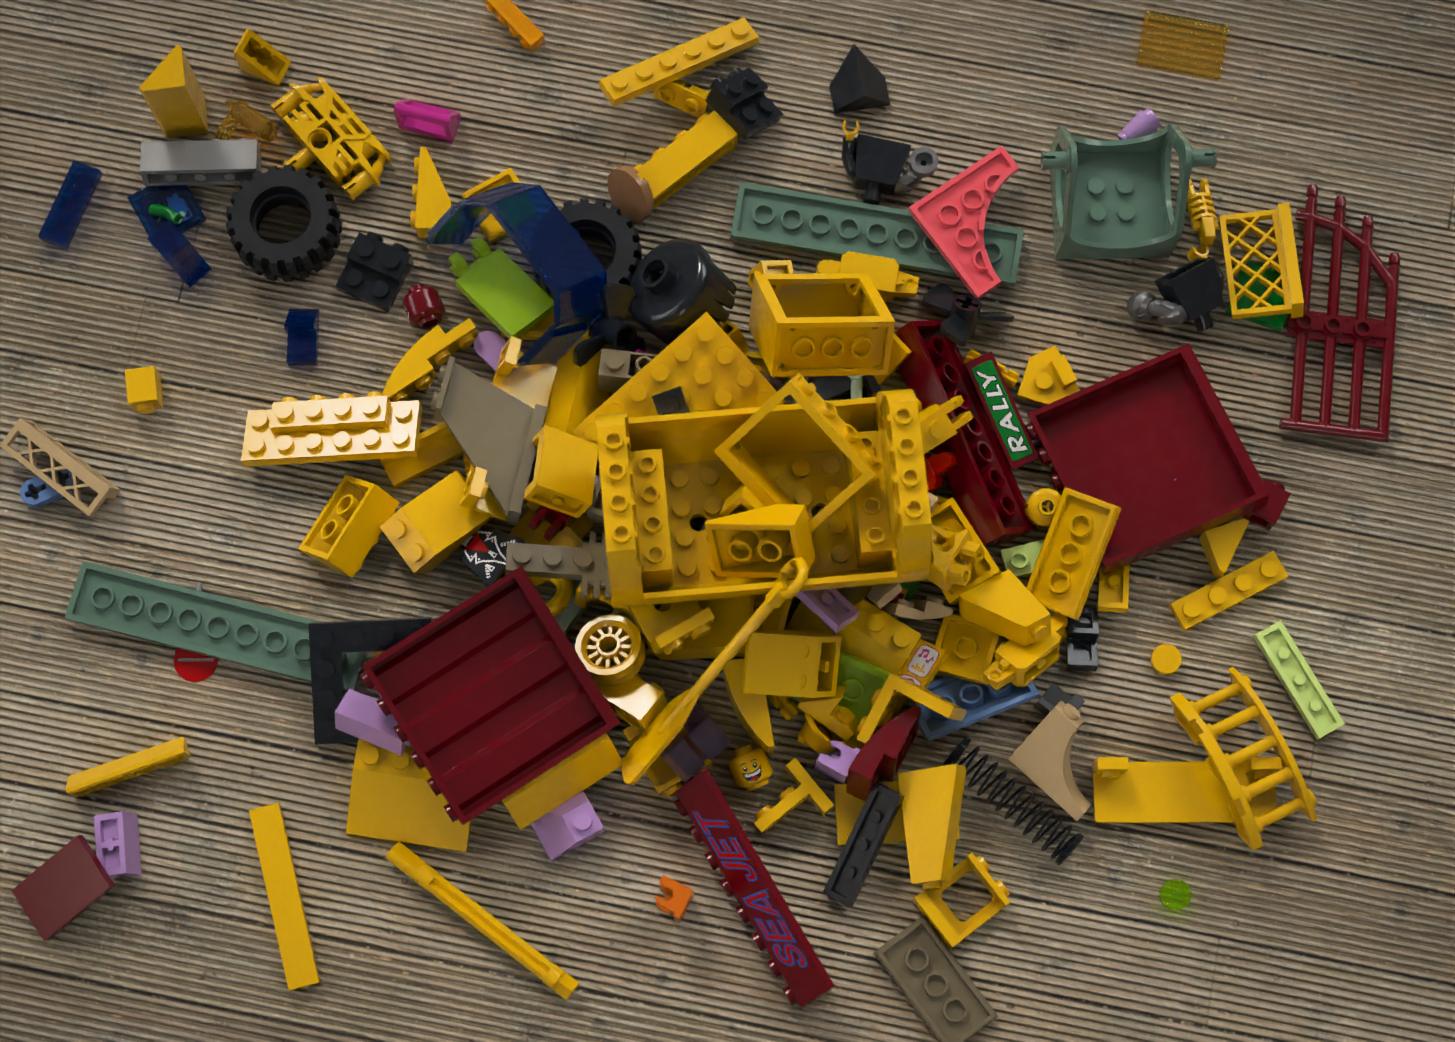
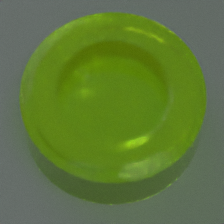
(1175, 894)

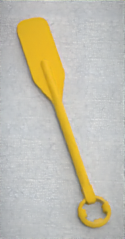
(675, 714)

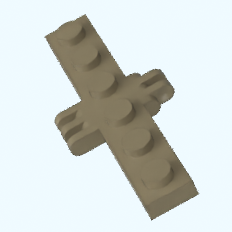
(564, 562)

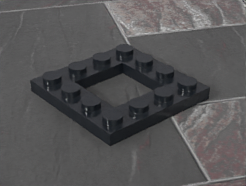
(327, 644)

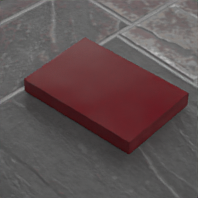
(63, 887)

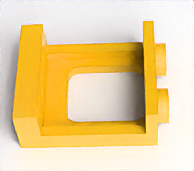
(942, 918)

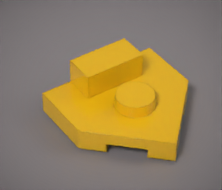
(1047, 378)

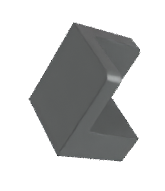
(1053, 696)

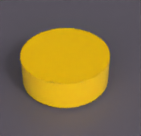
(1166, 659)

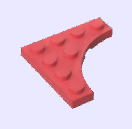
(956, 217)

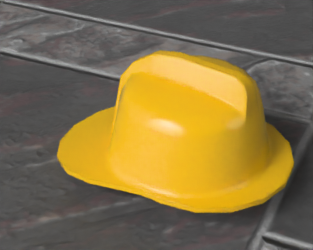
(819, 737)

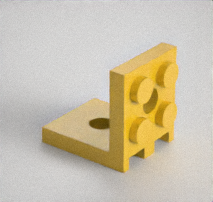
(670, 628)
(891, 698)

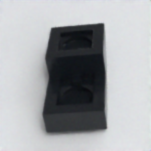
(1082, 641)

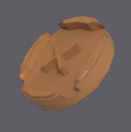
(630, 193)

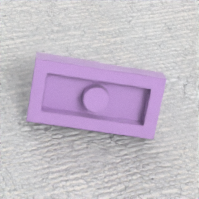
(830, 607)

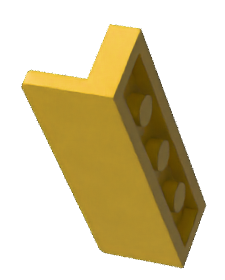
(435, 449)

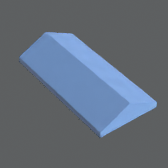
(977, 699)

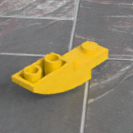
(434, 348)

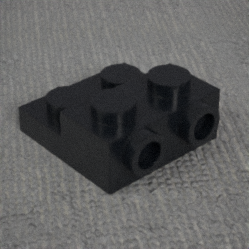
(743, 103)
(375, 271)

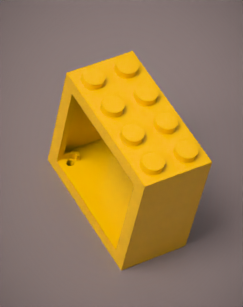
(821, 324)

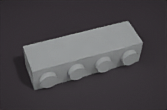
(199, 162)

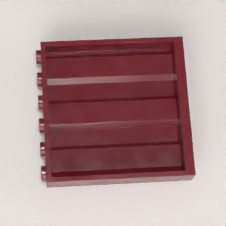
(489, 696)

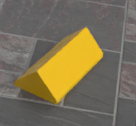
(176, 97)
(574, 391)
(563, 781)

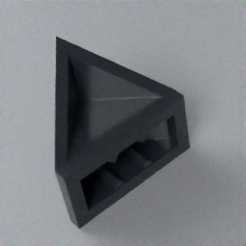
(858, 84)

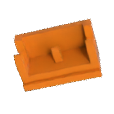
(679, 901)

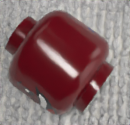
(423, 306)

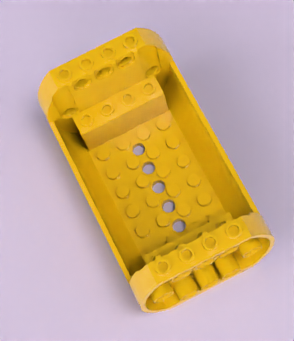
(666, 473)

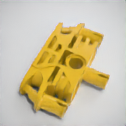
(345, 126)

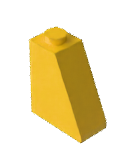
(1006, 609)

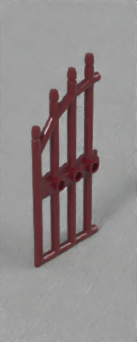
(1343, 329)

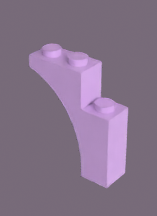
(364, 719)

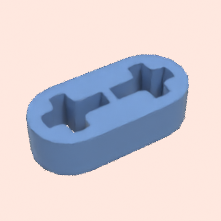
(45, 496)

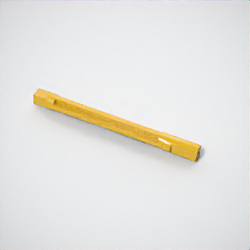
(483, 921)

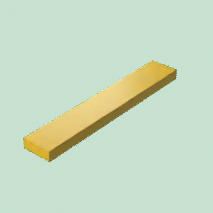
(284, 896)

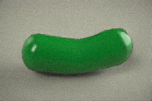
(166, 212)

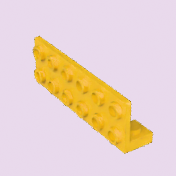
(528, 384)
(1173, 791)

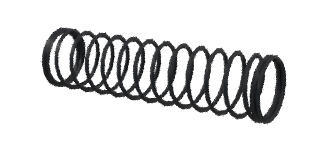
(1067, 848)

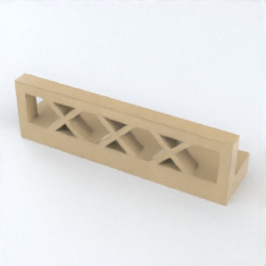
(66, 458)

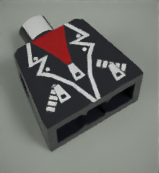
(486, 553)

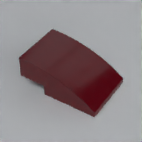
(883, 753)

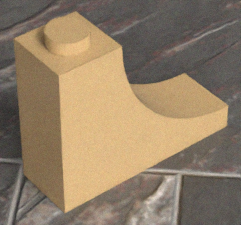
(1046, 758)

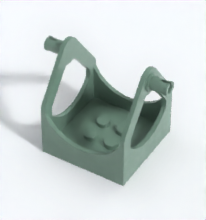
(1117, 193)

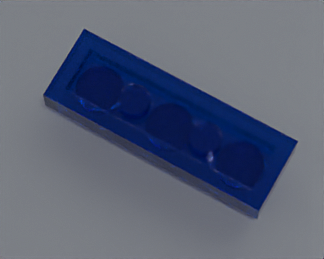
(70, 205)

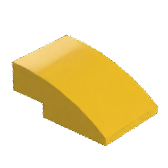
(749, 708)

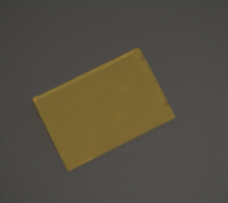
(1182, 44)

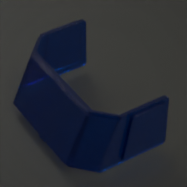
(550, 248)

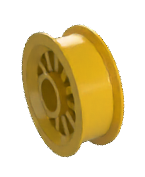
(628, 649)

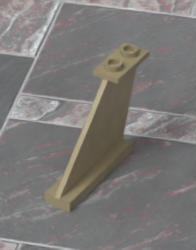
(492, 432)

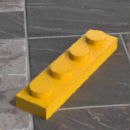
(1228, 591)

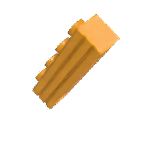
(517, 23)

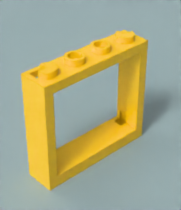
(826, 416)

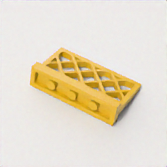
(1287, 263)

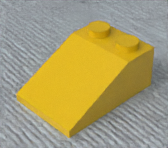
(433, 525)
(760, 541)

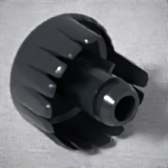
(677, 287)

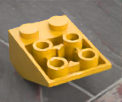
(792, 663)

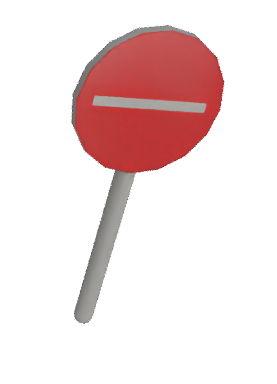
(194, 666)

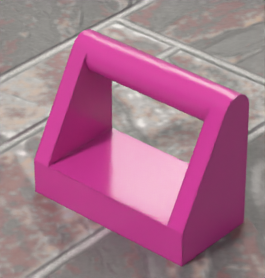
(427, 119)

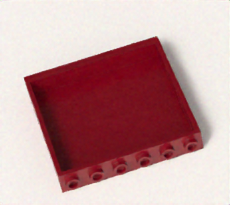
(1138, 435)

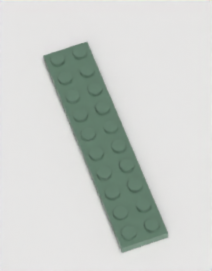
(839, 225)
(199, 623)

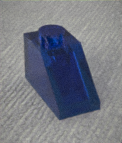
(179, 253)

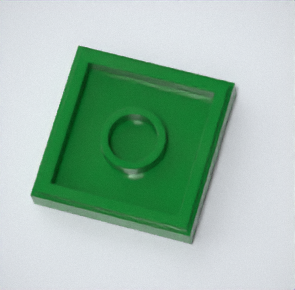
(1273, 321)

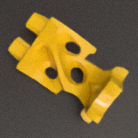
(950, 558)

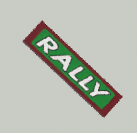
(1001, 411)

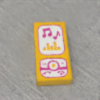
(923, 664)

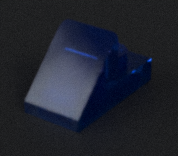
(302, 337)

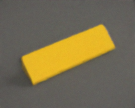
(127, 767)

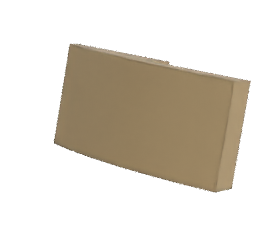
(921, 609)

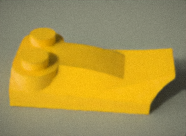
(951, 518)

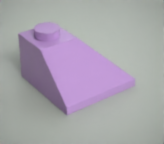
(568, 826)

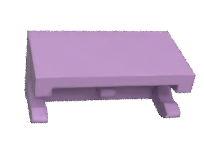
(838, 763)
(118, 843)

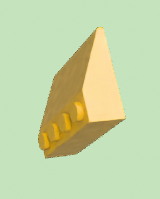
(870, 637)
(397, 804)

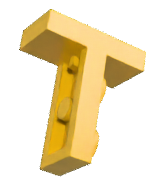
(792, 797)

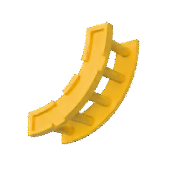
(1222, 765)

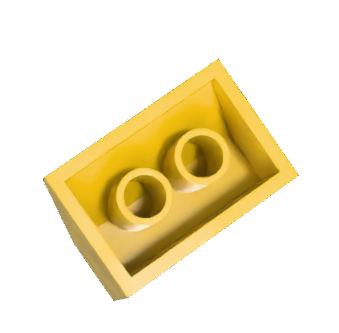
(349, 525)

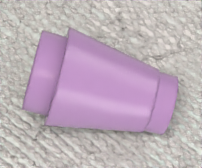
(1142, 124)

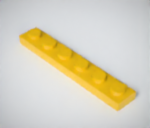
(678, 62)

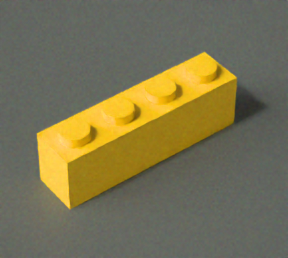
(687, 156)

